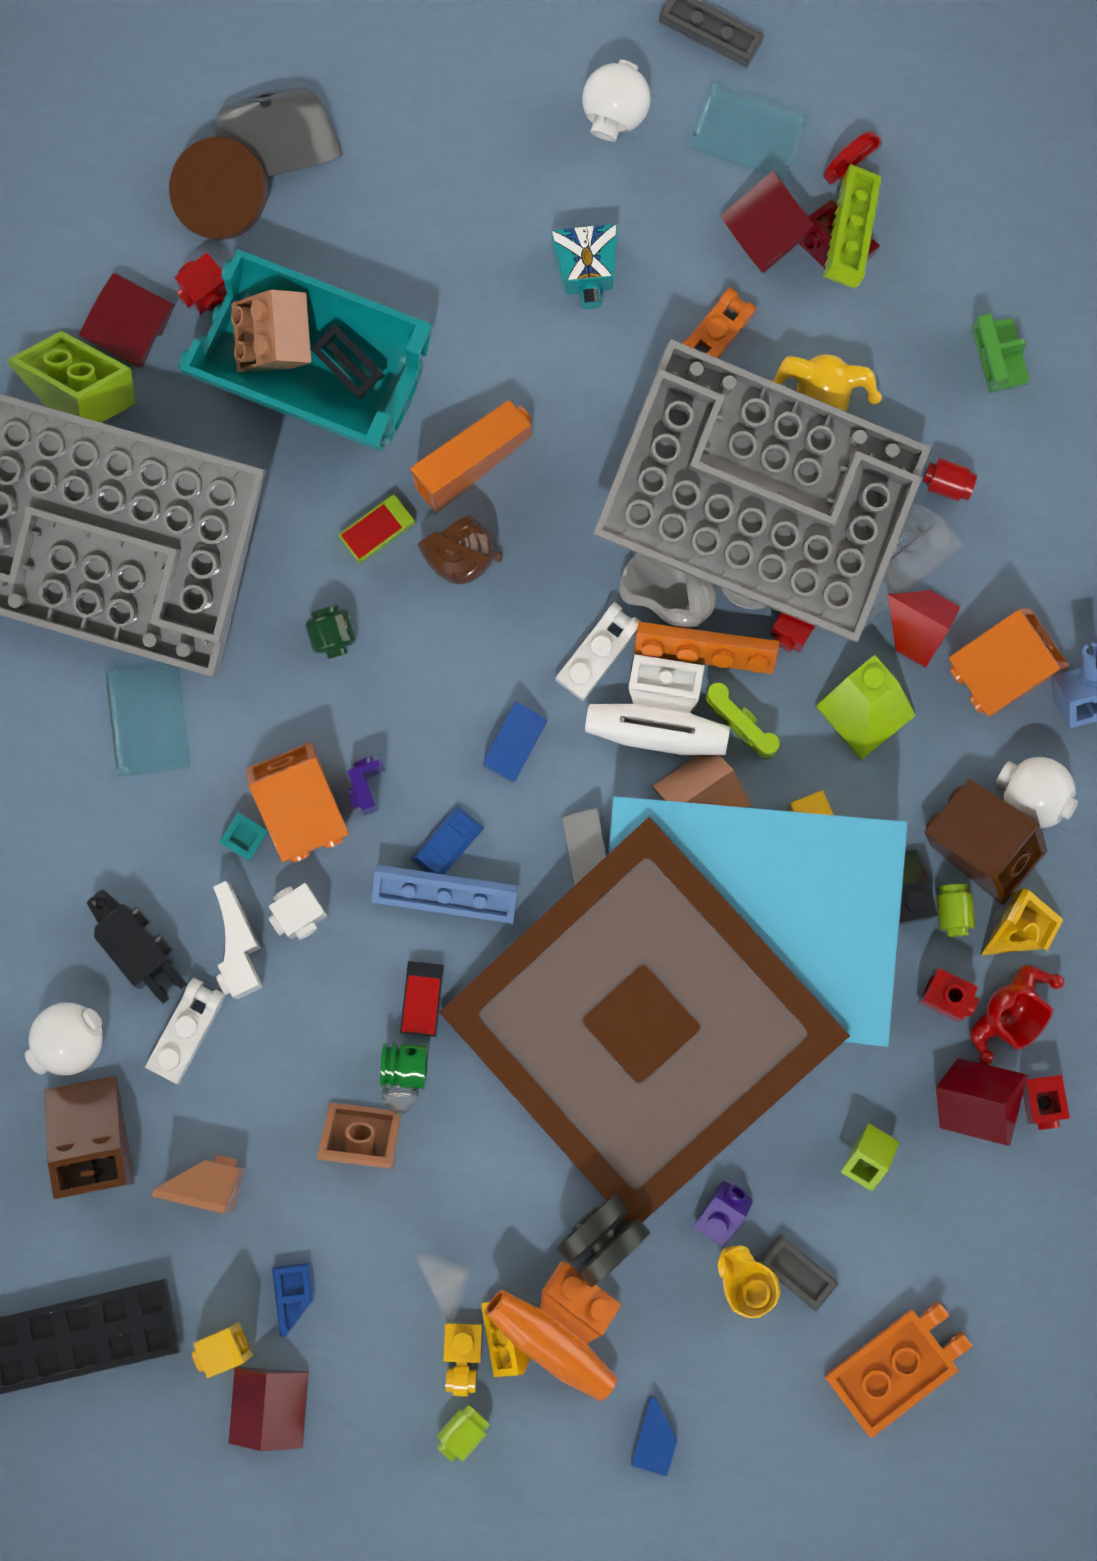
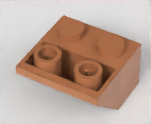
(271, 331)

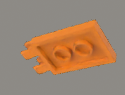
(896, 1369)

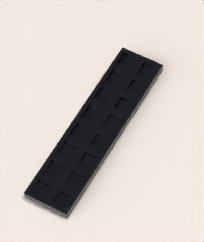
(87, 1336)

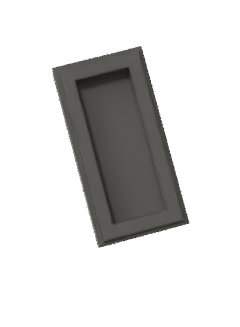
(799, 1273)

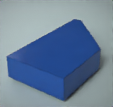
(292, 1294)
(655, 1441)

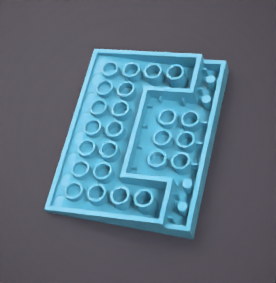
(808, 886)

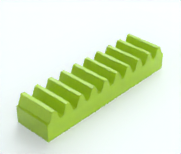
(852, 227)

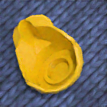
(747, 1284)

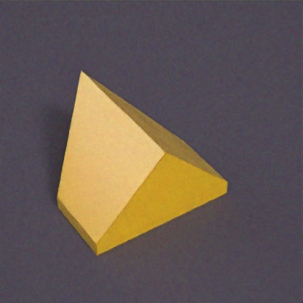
(1023, 925)

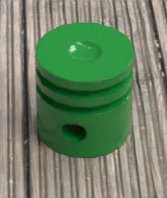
(404, 1066)

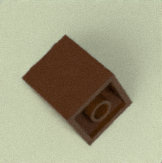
(986, 840)

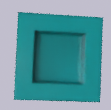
(243, 836)

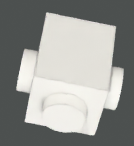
(296, 912)

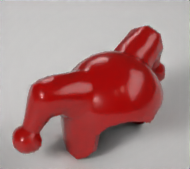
(1015, 1012)

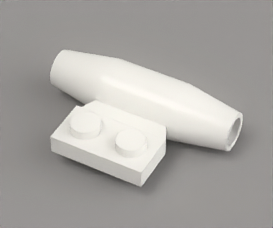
(661, 711)

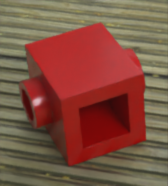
(201, 284)
(936, 995)

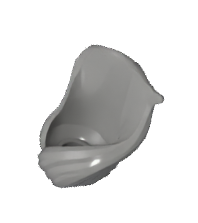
(670, 593)

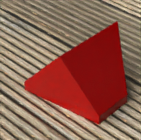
(920, 623)

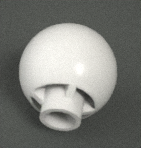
(615, 99)
(1039, 790)
(64, 1039)

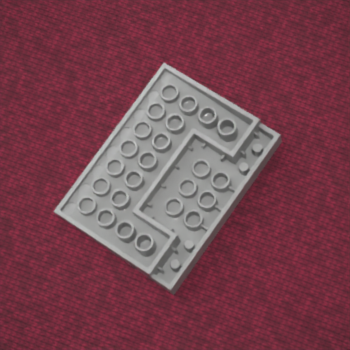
(762, 491)
(121, 535)

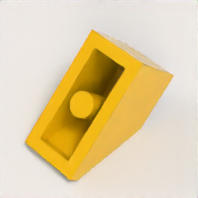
(221, 1350)

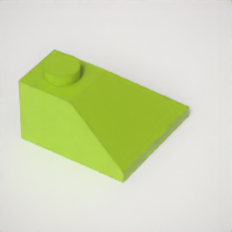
(867, 707)

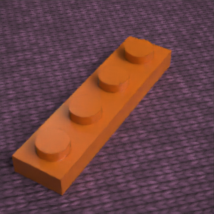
(706, 647)

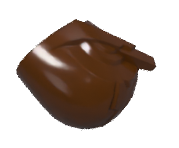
(460, 551)

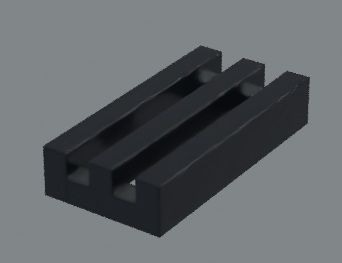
(368, 384)

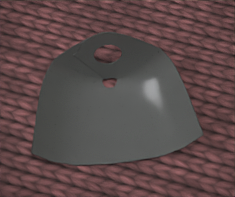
(286, 134)

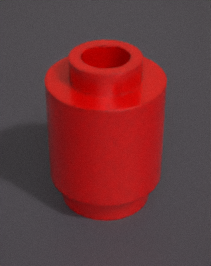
(950, 479)

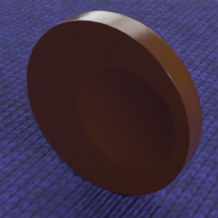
(218, 188)

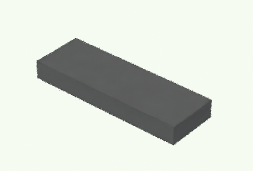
(712, 29)

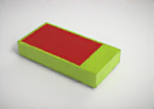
(376, 529)

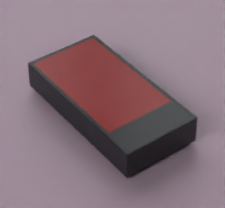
(422, 999)

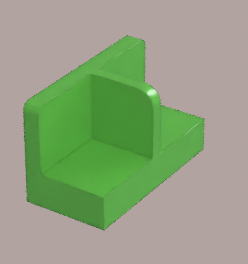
(1000, 353)

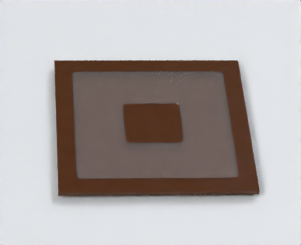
(643, 1022)

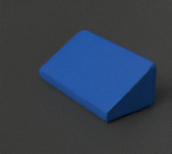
(514, 742)

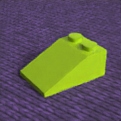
(75, 377)

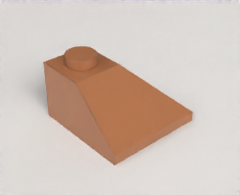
(206, 1185)

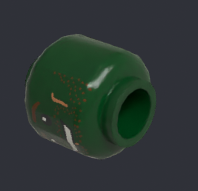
(330, 631)

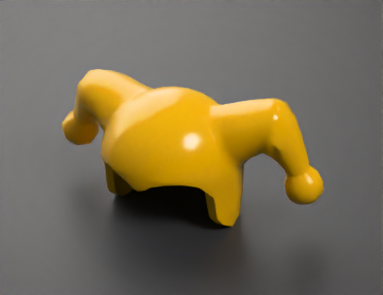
(828, 379)

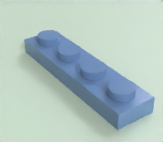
(444, 894)

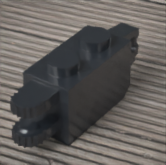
(131, 945)

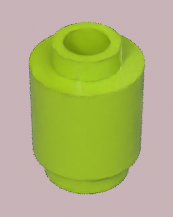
(955, 910)
(462, 1434)

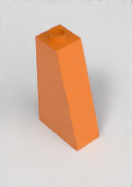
(470, 455)

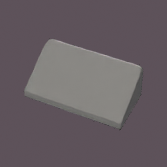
(584, 842)

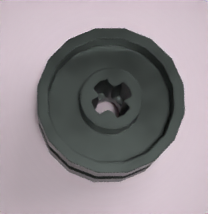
(601, 1237)

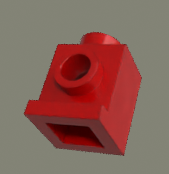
(1054, 1091)

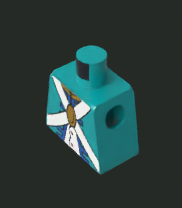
(586, 261)

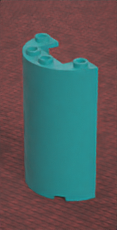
(312, 390)

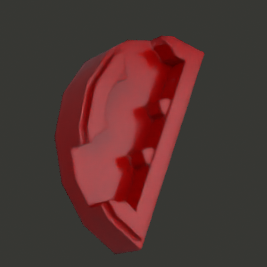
(852, 154)

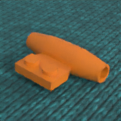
(561, 1328)

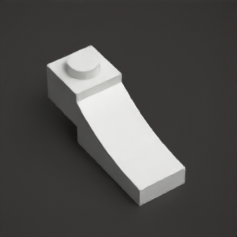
(237, 970)

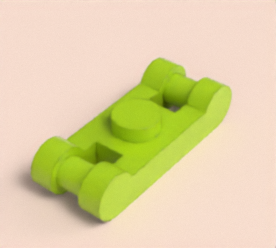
(741, 722)

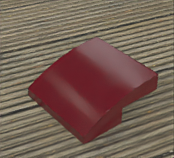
(768, 221)
(126, 319)

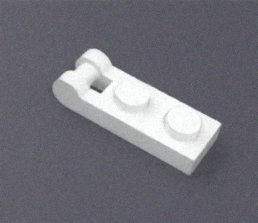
(597, 653)
(185, 1032)

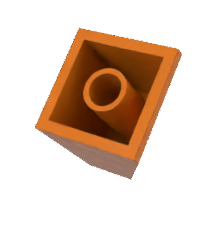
(1007, 662)
(296, 803)

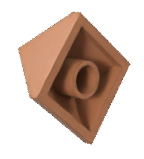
(703, 781)
(360, 1136)

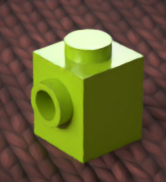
(870, 1157)

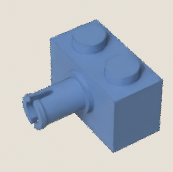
(1077, 690)

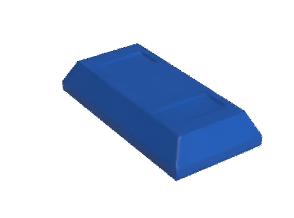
(447, 842)

